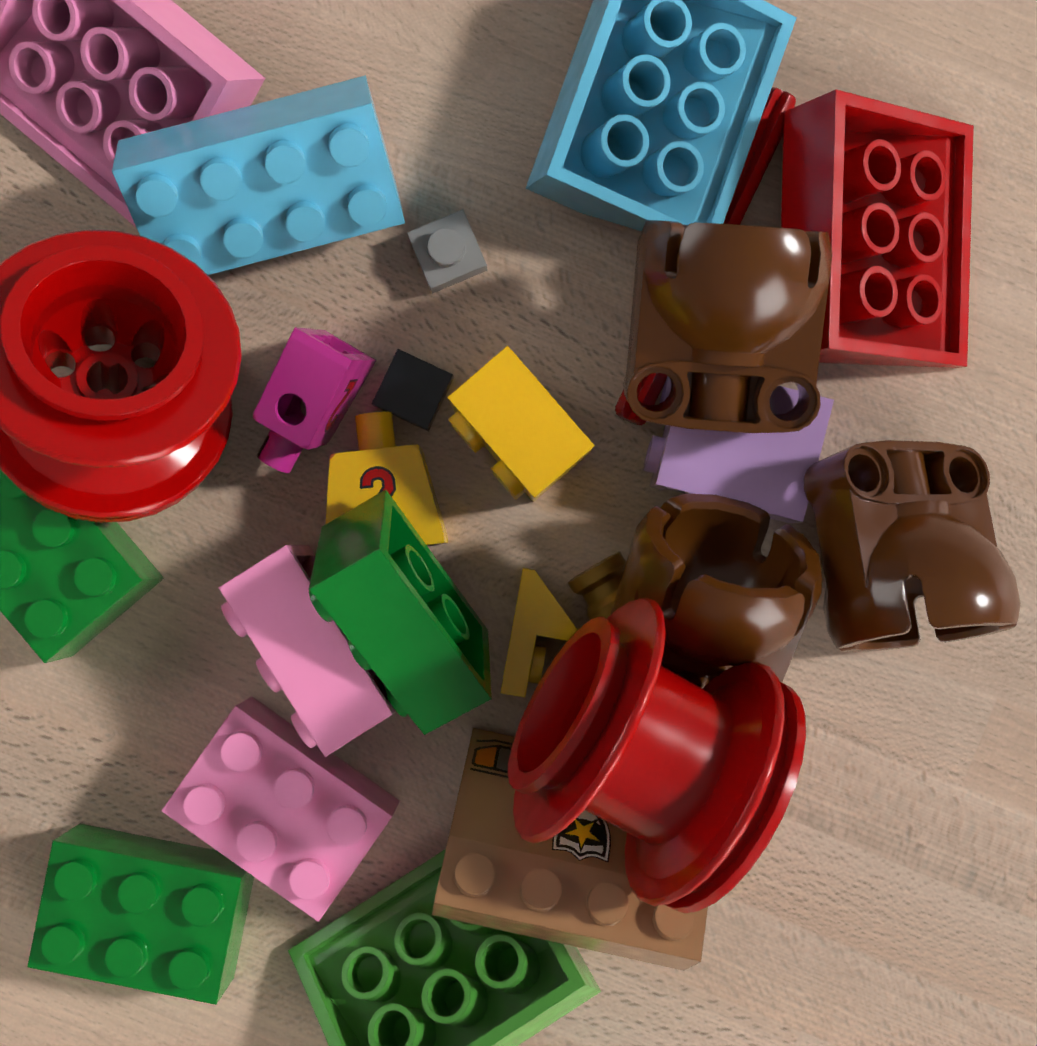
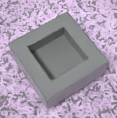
(447, 251)

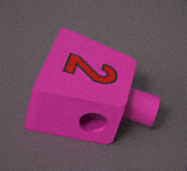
(327, 379)

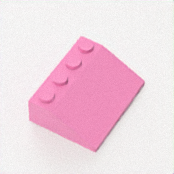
(108, 72)

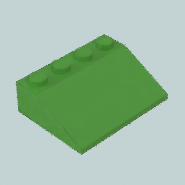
(428, 980)

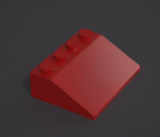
(897, 221)

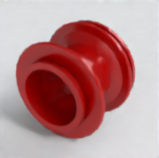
(112, 433)
(672, 764)

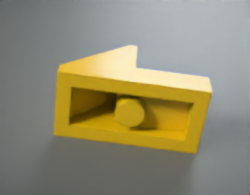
(535, 614)

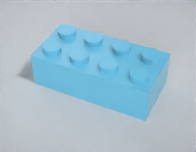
(263, 178)

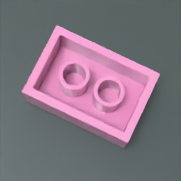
(303, 651)
(281, 807)

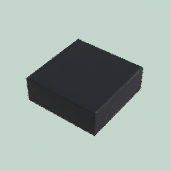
(413, 390)

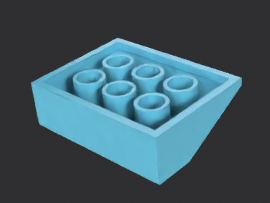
(660, 108)

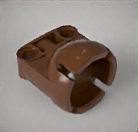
(728, 323)
(906, 527)
(716, 586)

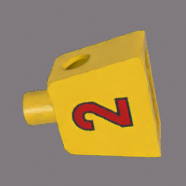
(381, 467)

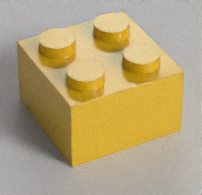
(519, 426)

